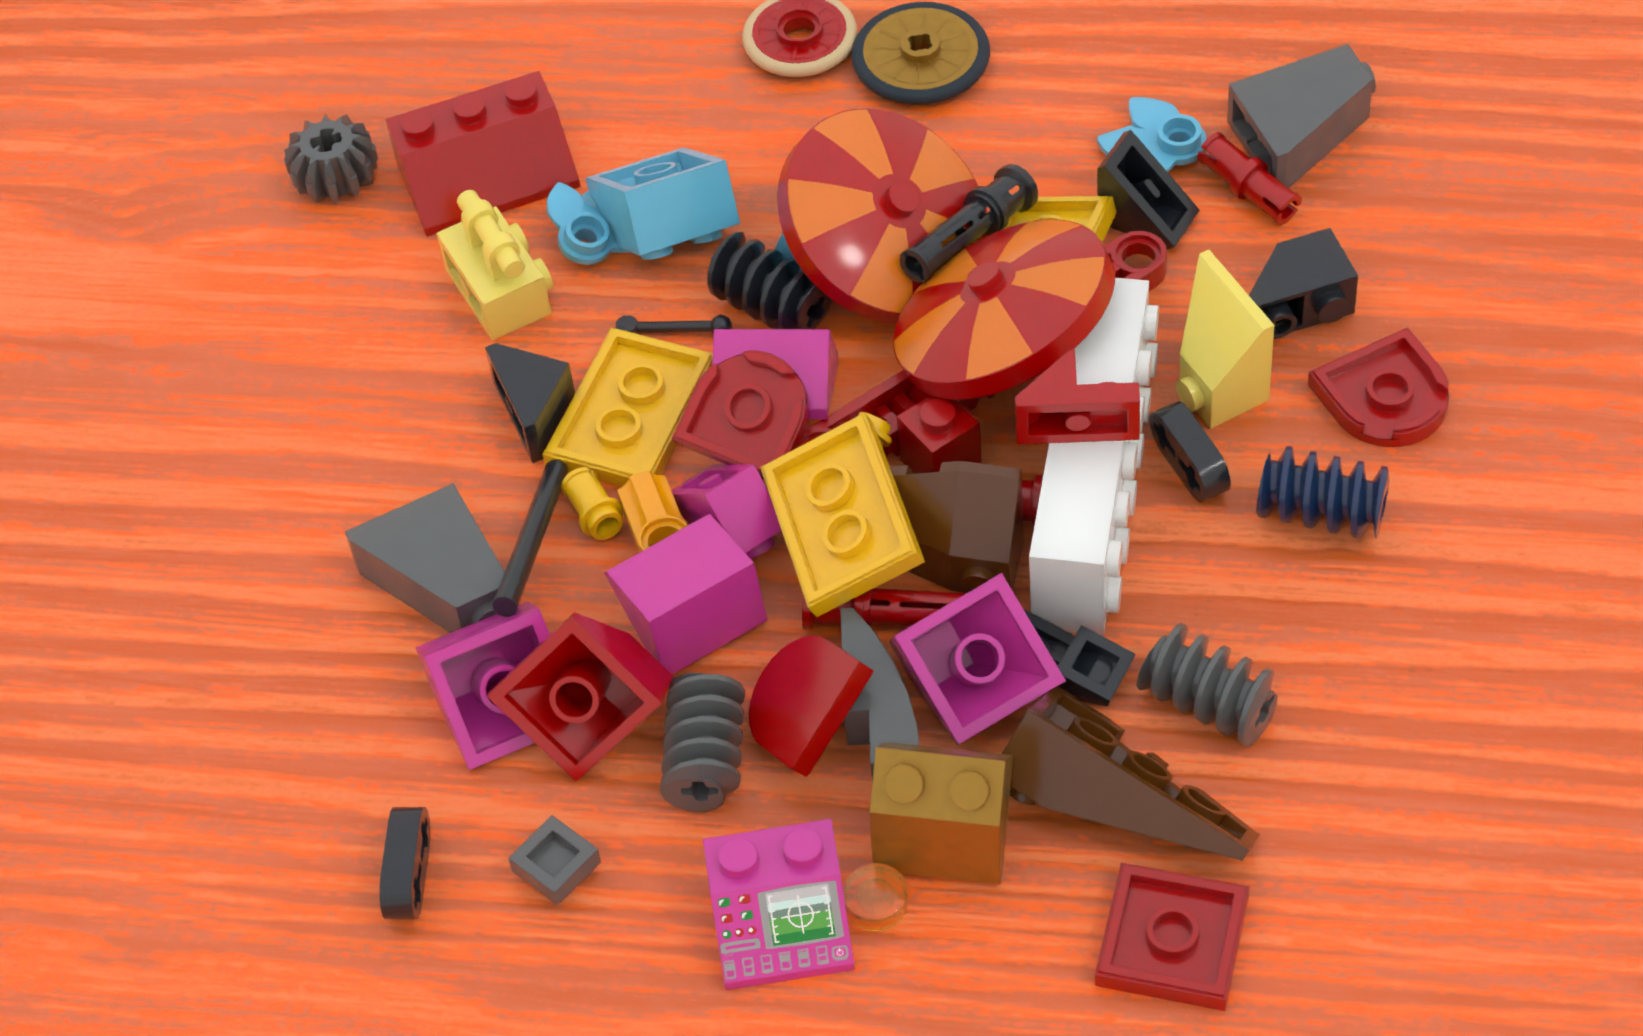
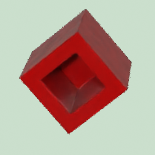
(937, 433)

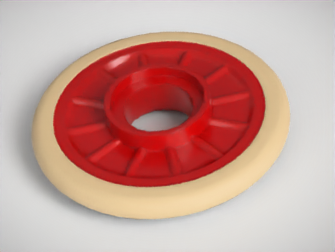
(828, 45)

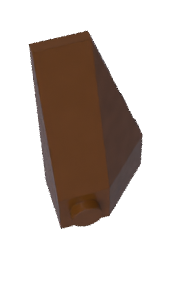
(965, 522)
(1076, 765)

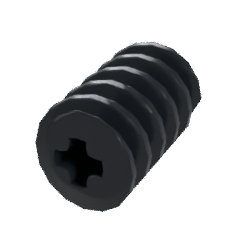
(765, 285)

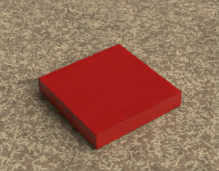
(1172, 936)

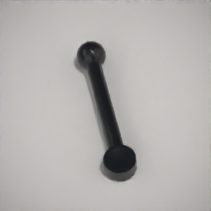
(630, 324)

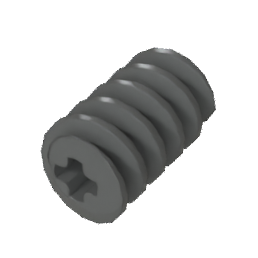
(1209, 685)
(702, 741)

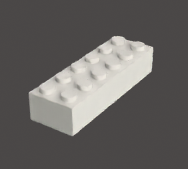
(1086, 485)

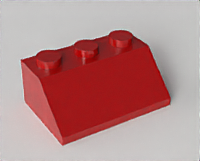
(489, 141)

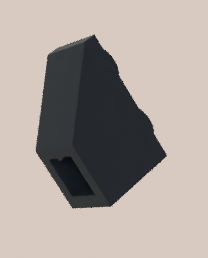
(1306, 283)

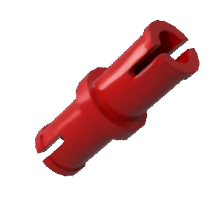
(1249, 178)

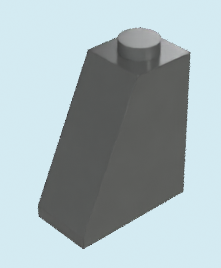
(1301, 110)
(431, 559)

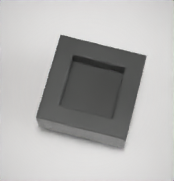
(554, 860)

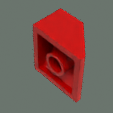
(582, 692)

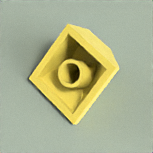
(1223, 347)

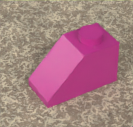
(735, 500)

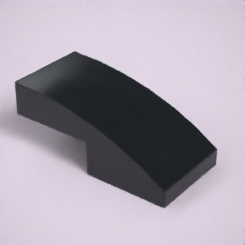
(1087, 660)

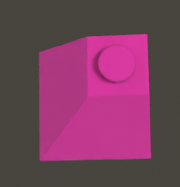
(977, 659)

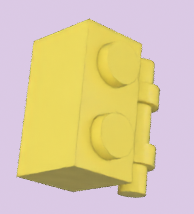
(494, 268)

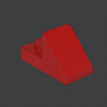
(1063, 412)

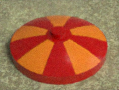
(860, 197)
(1004, 309)

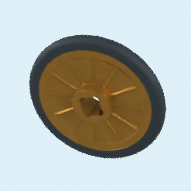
(920, 53)

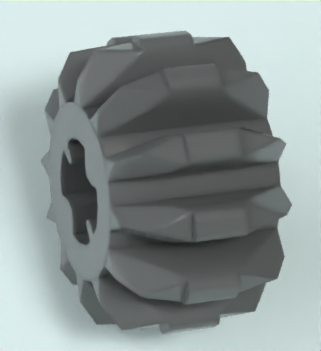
(331, 158)

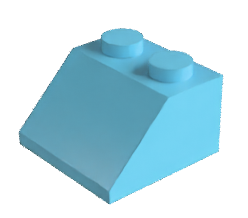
(666, 201)

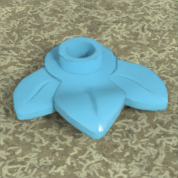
(1163, 131)
(578, 220)

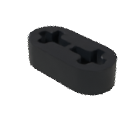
(1189, 451)
(404, 863)

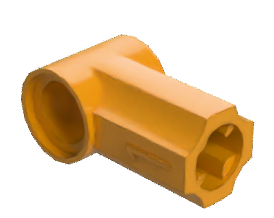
(649, 508)

